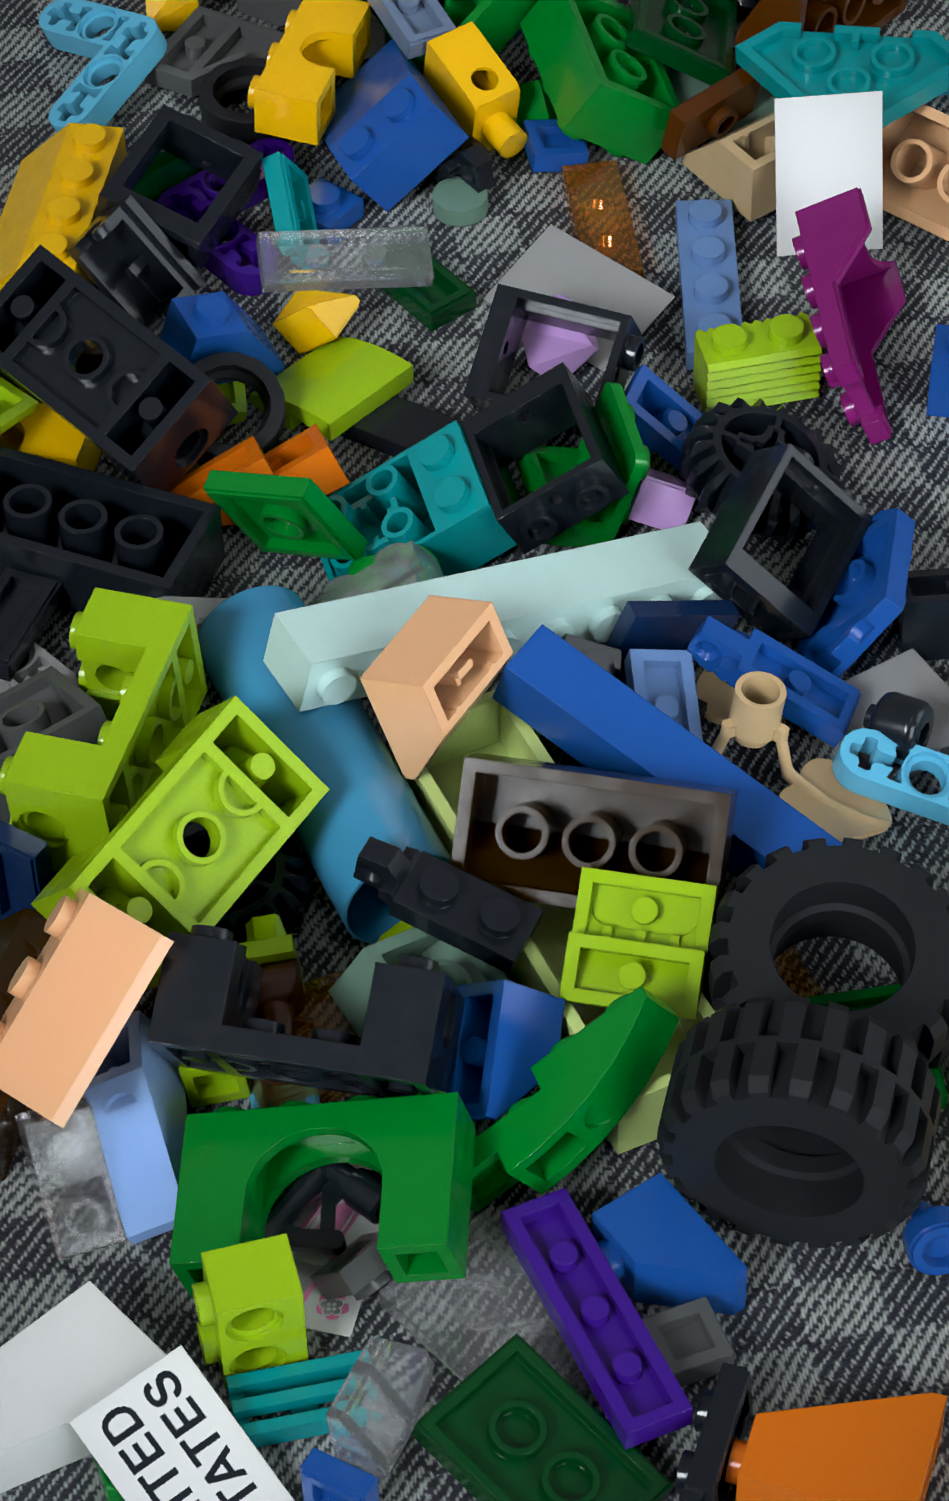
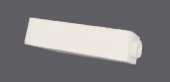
(58, 1372)

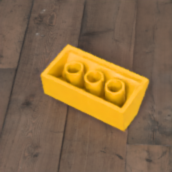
(58, 194)

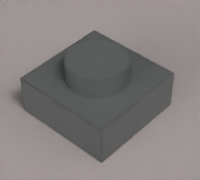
(353, 1272)
(691, 1340)

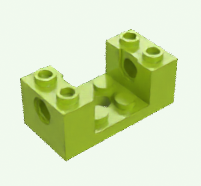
(150, 681)
(230, 780)

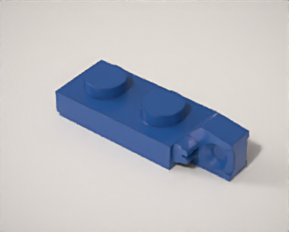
(814, 696)

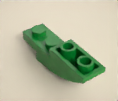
(583, 1095)

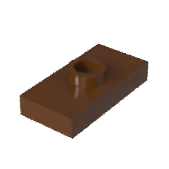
(710, 113)

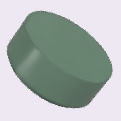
(458, 203)

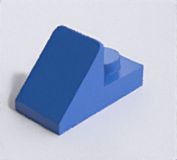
(660, 415)

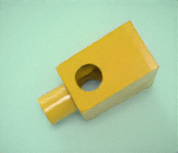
(476, 88)

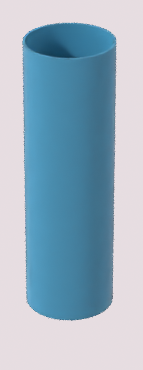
(336, 744)

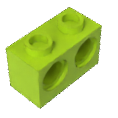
(250, 1307)

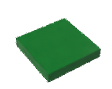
(285, 515)

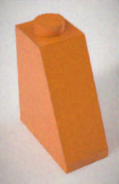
(841, 1451)

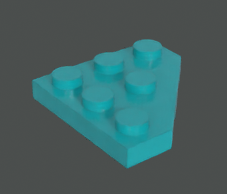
(849, 61)

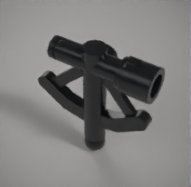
(335, 1182)

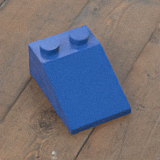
(390, 127)

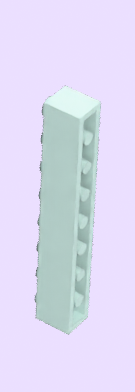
(579, 592)

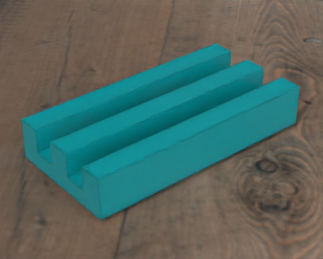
(288, 194)
(288, 1387)

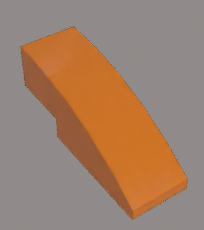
(301, 456)

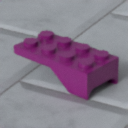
(854, 303)

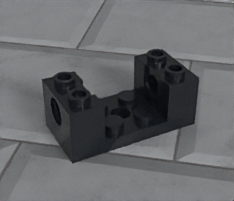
(143, 401)
(209, 1024)

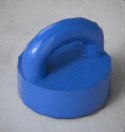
(928, 1239)

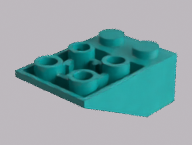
(428, 498)

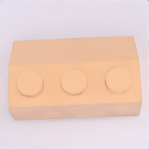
(918, 169)
(74, 1002)

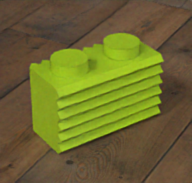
(757, 361)

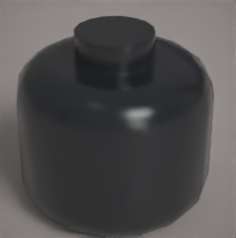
(902, 720)

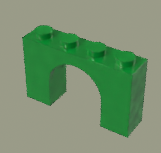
(244, 1159)

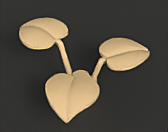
(754, 718)

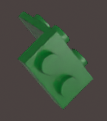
(633, 458)

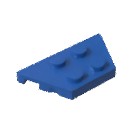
(866, 596)

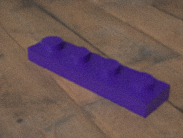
(596, 1319)

